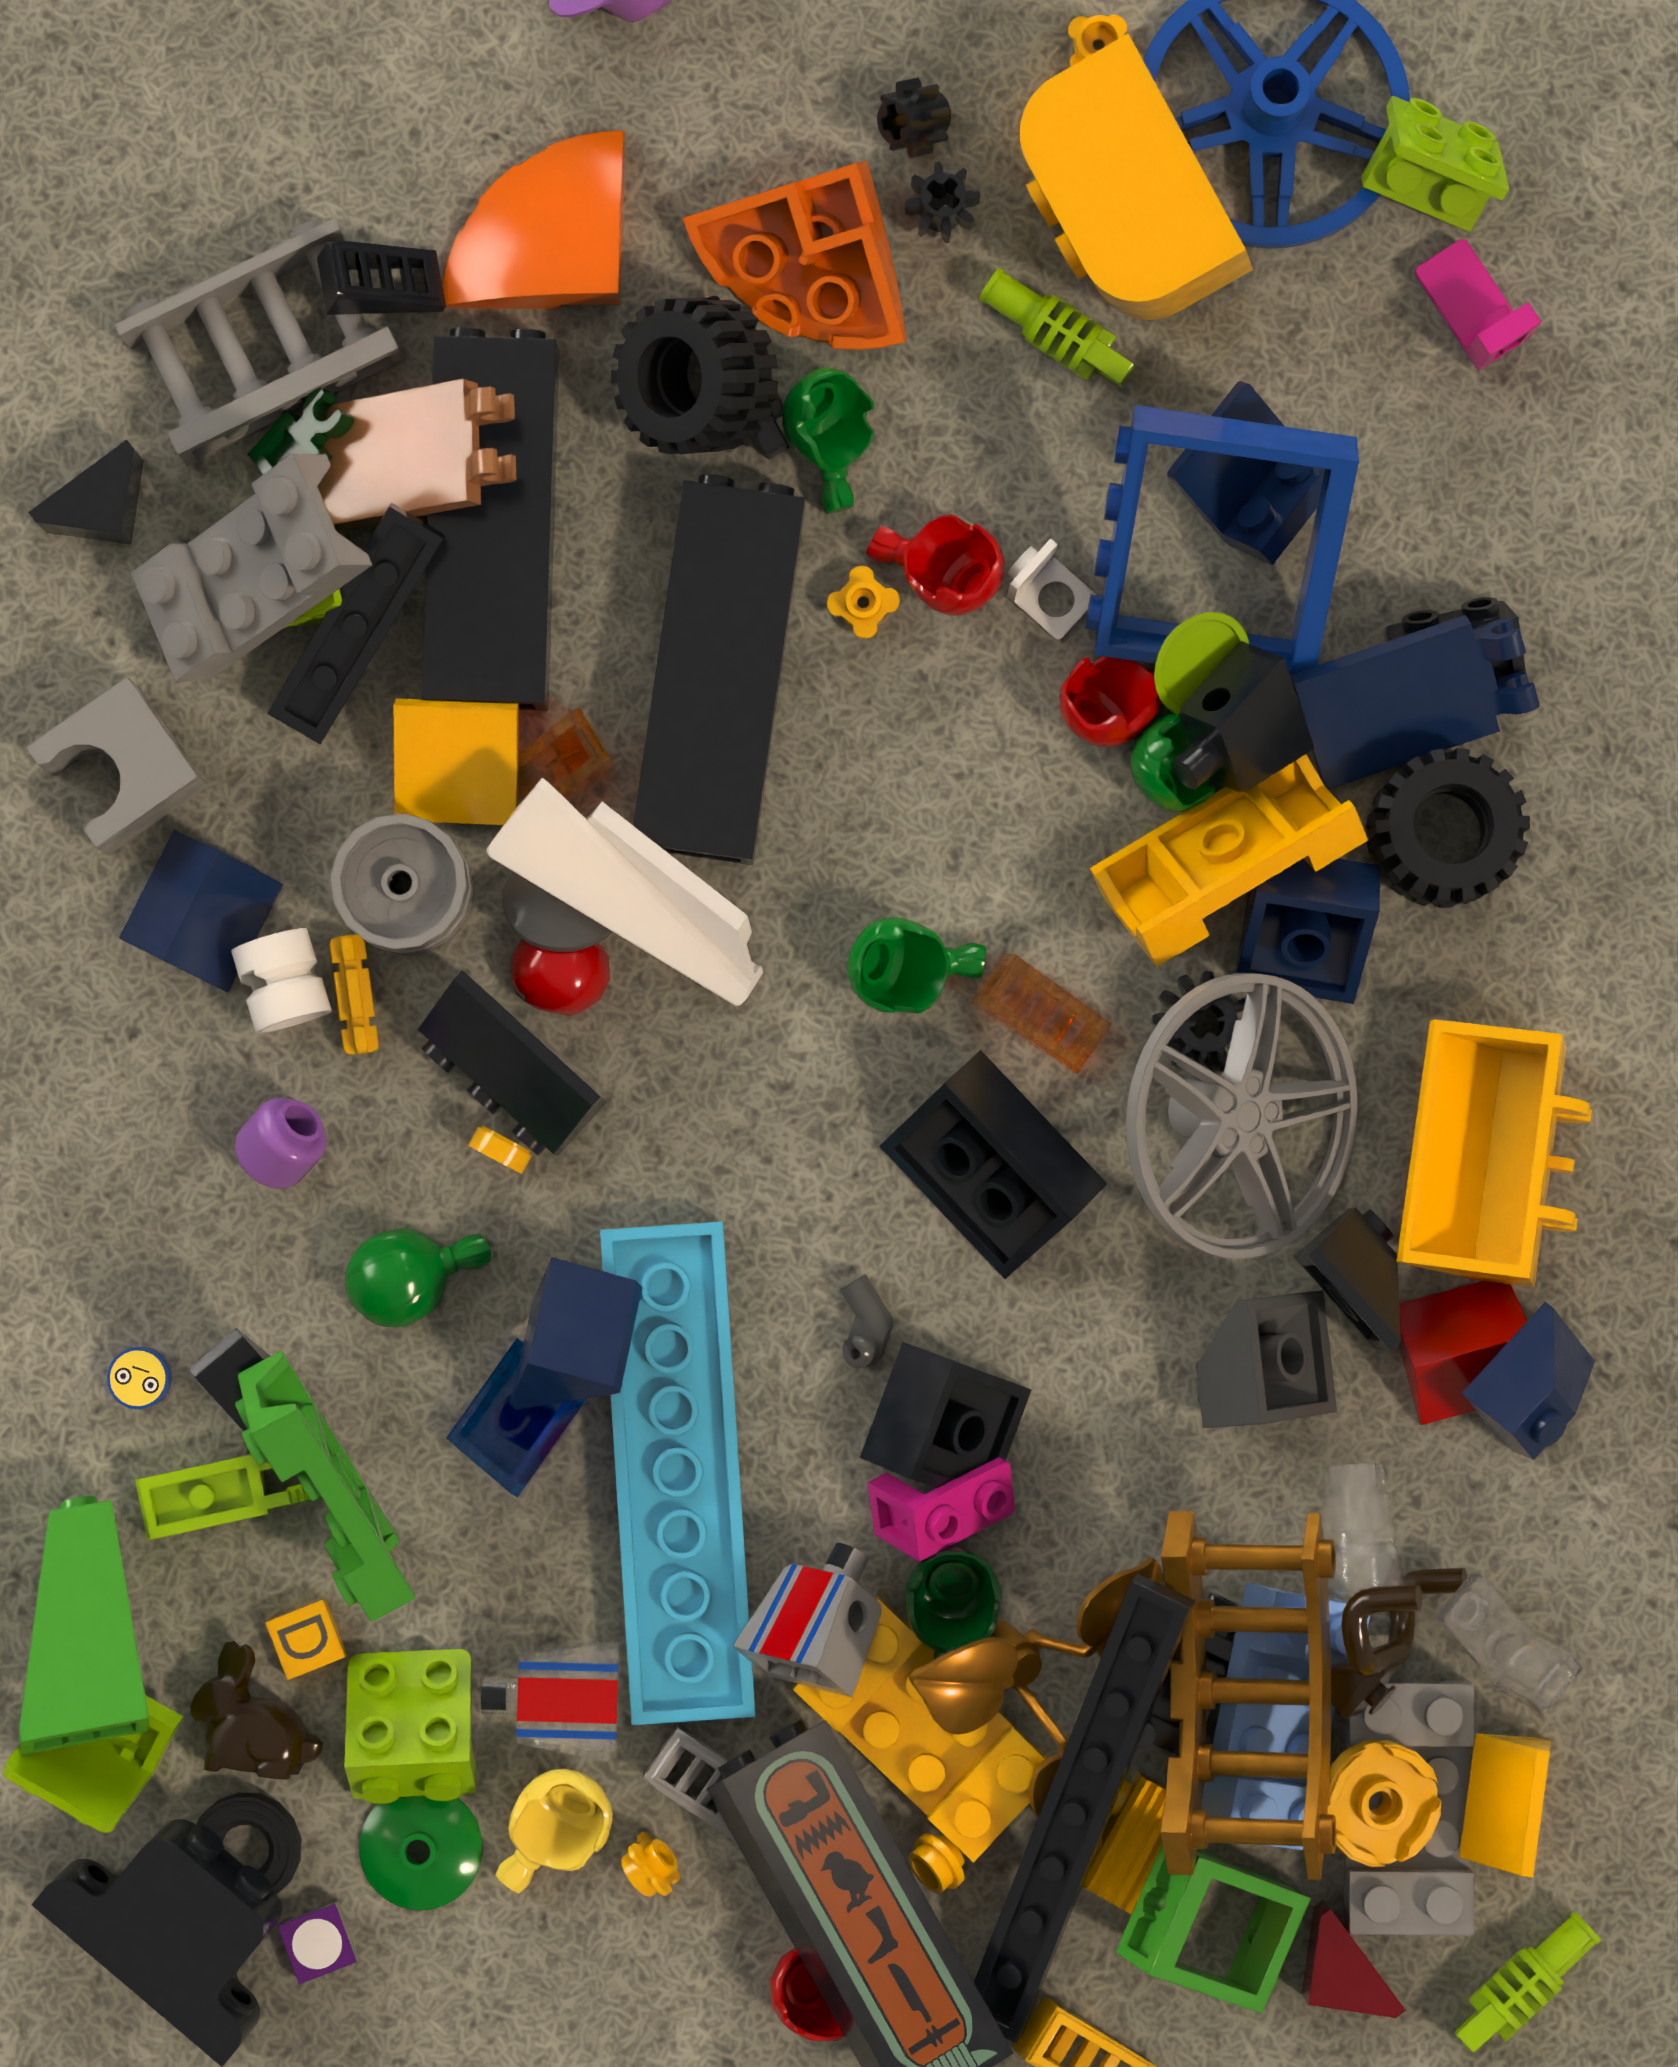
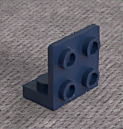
(1244, 499)

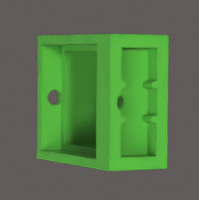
(1158, 1935)

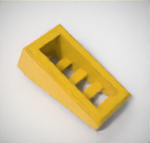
(1046, 2023)

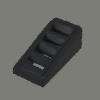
(343, 298)

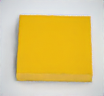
(456, 760)

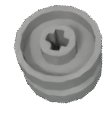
(369, 868)

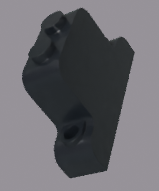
(173, 1929)

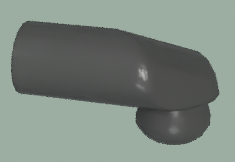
(871, 1325)

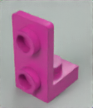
(1474, 305)
(936, 1520)

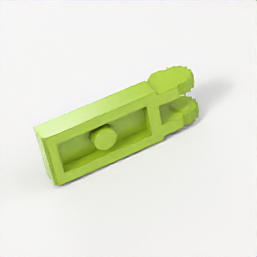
(209, 1496)

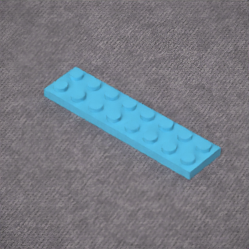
(680, 1480)

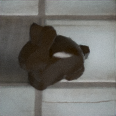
(249, 1730)

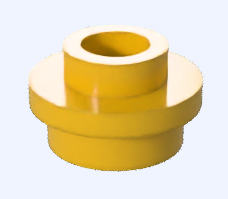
(936, 1863)

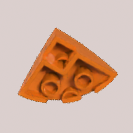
(545, 232)
(808, 259)

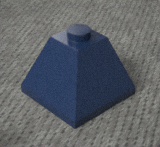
(1533, 1384)

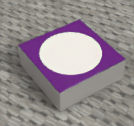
(318, 1942)

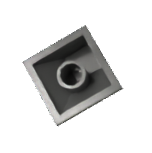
(1268, 1363)

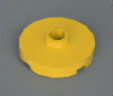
(1407, 1807)

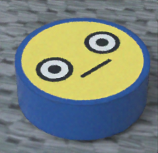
(139, 1377)

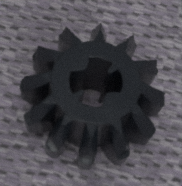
(1209, 1042)

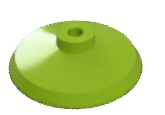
(1192, 654)

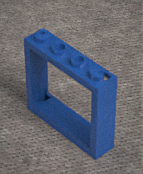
(1336, 453)

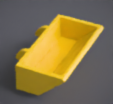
(1486, 1152)

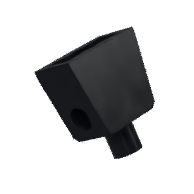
(1242, 722)

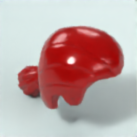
(946, 563)
(1109, 700)

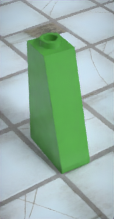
(83, 1646)

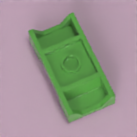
(296, 1439)

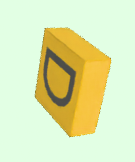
(306, 1639)

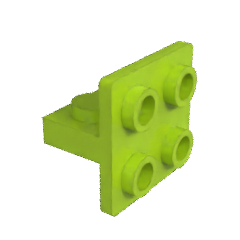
(1436, 163)

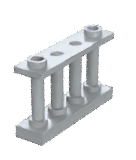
(255, 402)

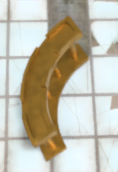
(1195, 1690)

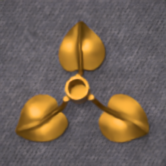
(969, 1683)

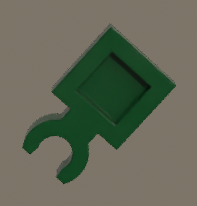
(303, 433)

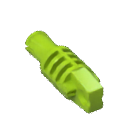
(1057, 329)
(1525, 1984)

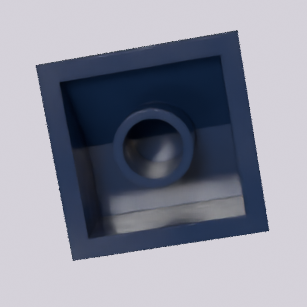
(1313, 927)

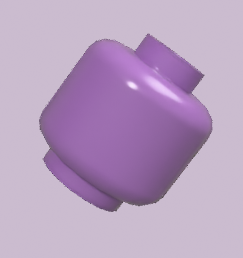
(281, 1142)

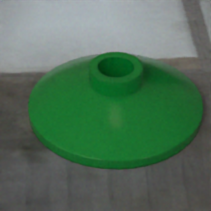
(453, 1844)

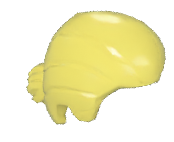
(555, 1825)

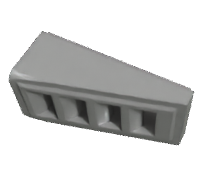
(658, 1772)

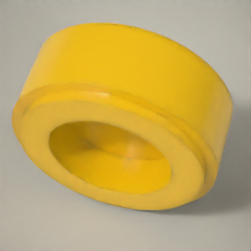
(500, 1149)

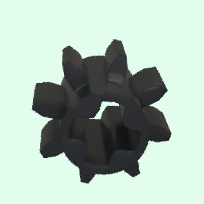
(914, 117)
(938, 186)

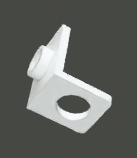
(1034, 572)

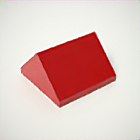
(1451, 1340)

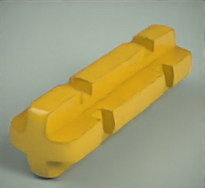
(354, 994)

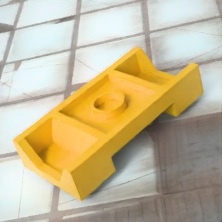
(1220, 852)
(963, 1781)

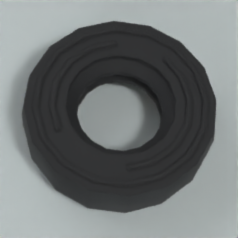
(271, 1820)

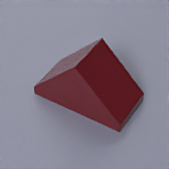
(1340, 1973)

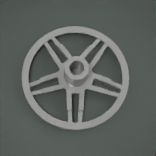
(1238, 1112)

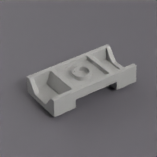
(248, 572)
(1434, 1887)

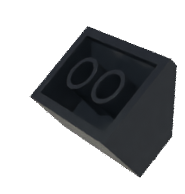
(508, 1067)
(993, 1165)

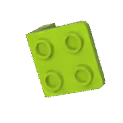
(409, 1725)
(97, 1778)

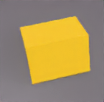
(1505, 1802)

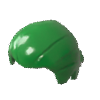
(829, 429)
(1152, 766)
(906, 965)
(405, 1274)

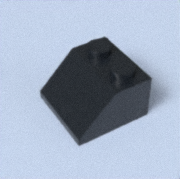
(942, 1418)

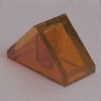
(565, 757)

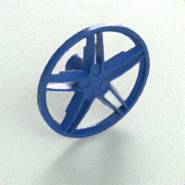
(1277, 108)

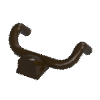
(1365, 1673)

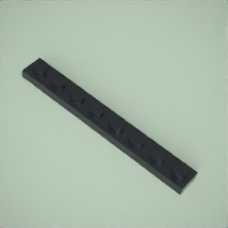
(1080, 1801)

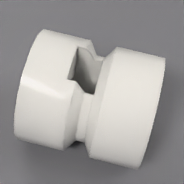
(281, 980)

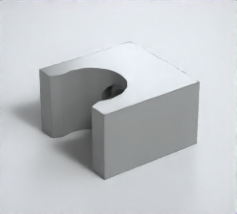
(150, 761)

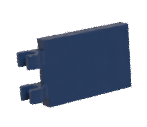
(1410, 697)

